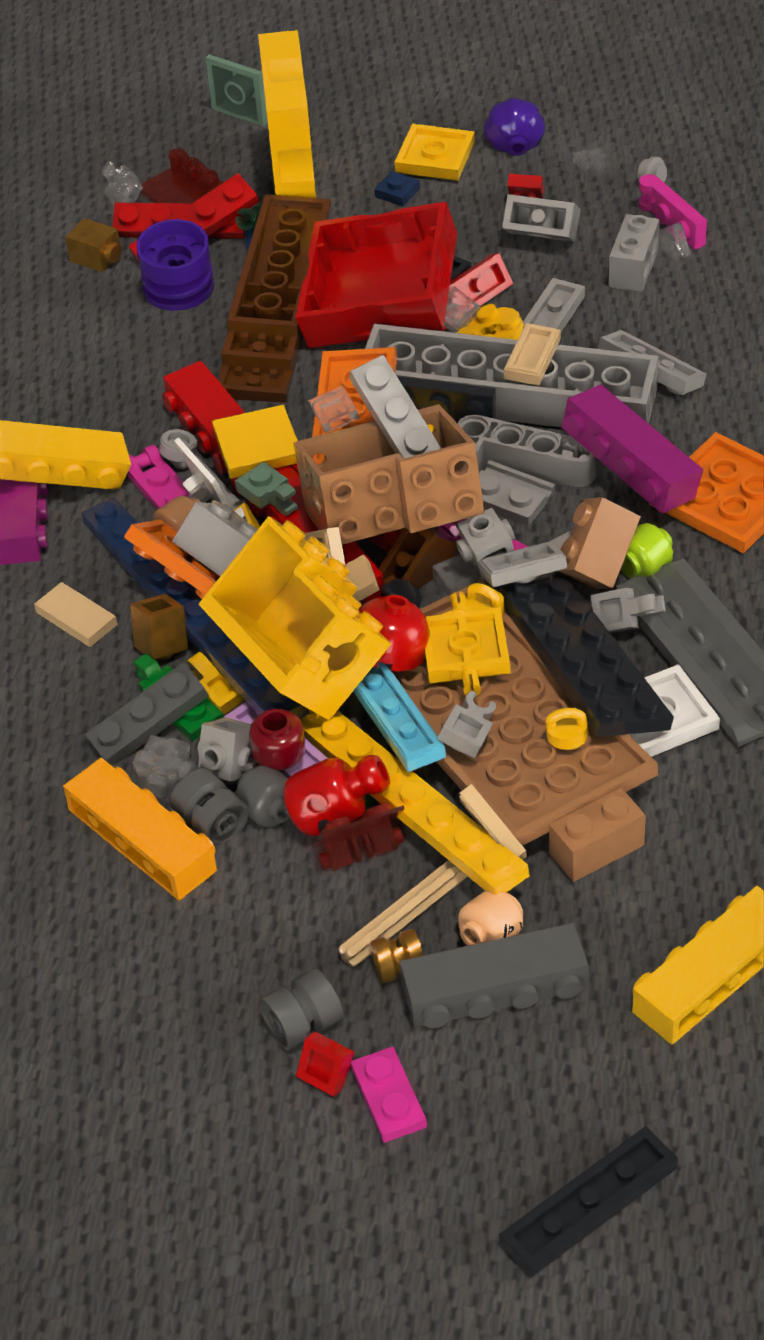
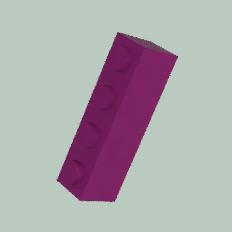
(631, 448)
(21, 521)

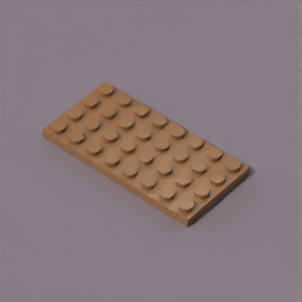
(517, 766)

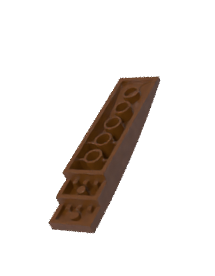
(262, 323)

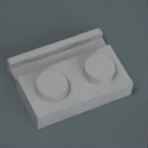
(514, 493)

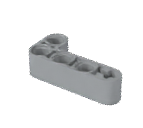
(530, 450)

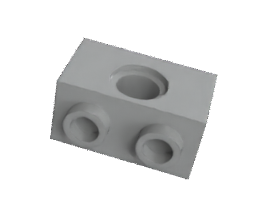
(541, 218)

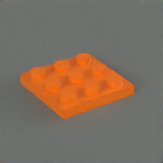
(728, 495)

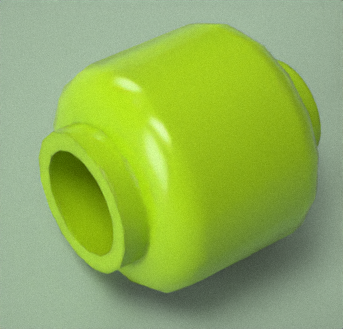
(647, 551)

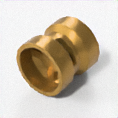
(389, 953)

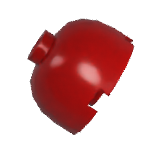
(403, 627)

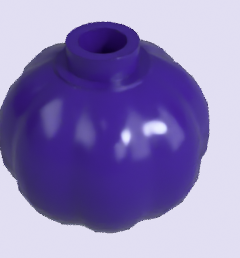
(514, 126)

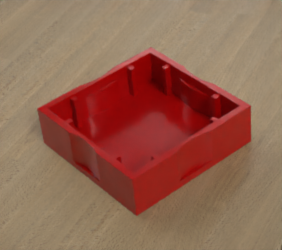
(377, 272)

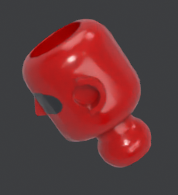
(332, 791)

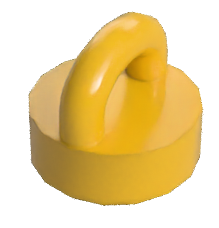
(484, 597)
(566, 728)

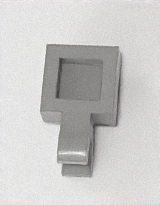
(620, 609)

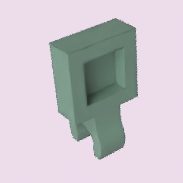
(266, 486)

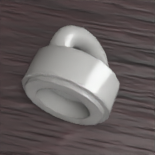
(170, 450)

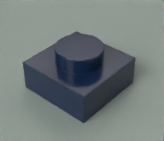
(397, 188)

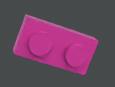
(388, 1094)

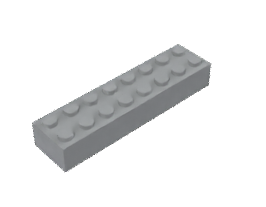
(482, 362)

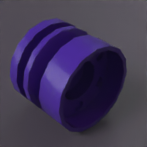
(175, 265)

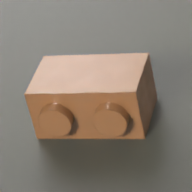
(598, 542)
(597, 834)

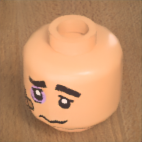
(490, 918)

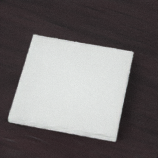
(201, 483)

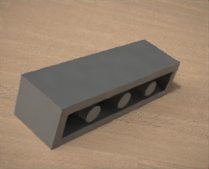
(494, 976)

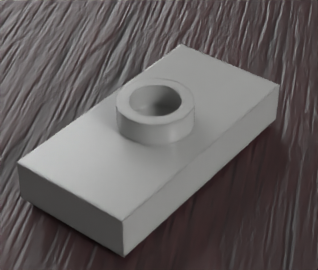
(522, 564)

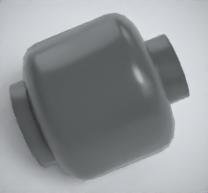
(263, 794)

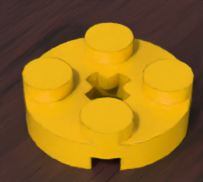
(495, 322)

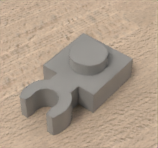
(467, 726)

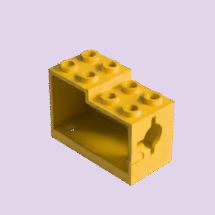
(296, 617)

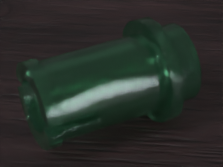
(249, 218)

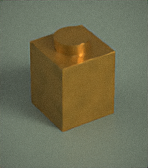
(93, 245)
(159, 626)

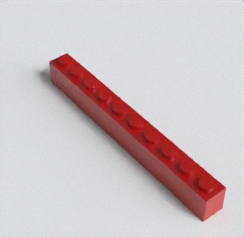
(200, 400)

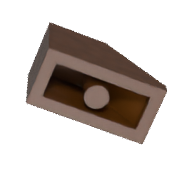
(416, 553)

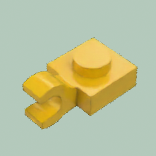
(218, 688)

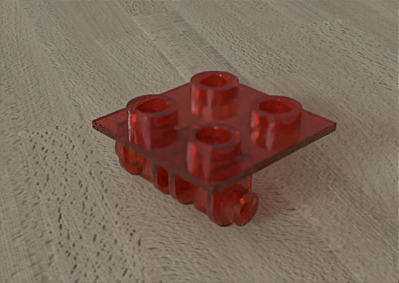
(183, 182)
(375, 823)

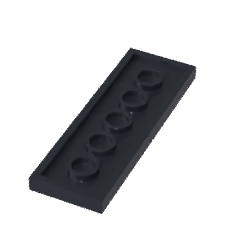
(585, 658)

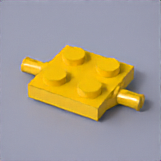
(466, 645)

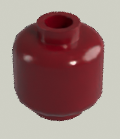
(277, 739)

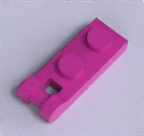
(672, 209)
(160, 482)

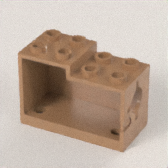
(375, 491)

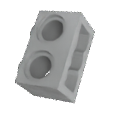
(634, 252)

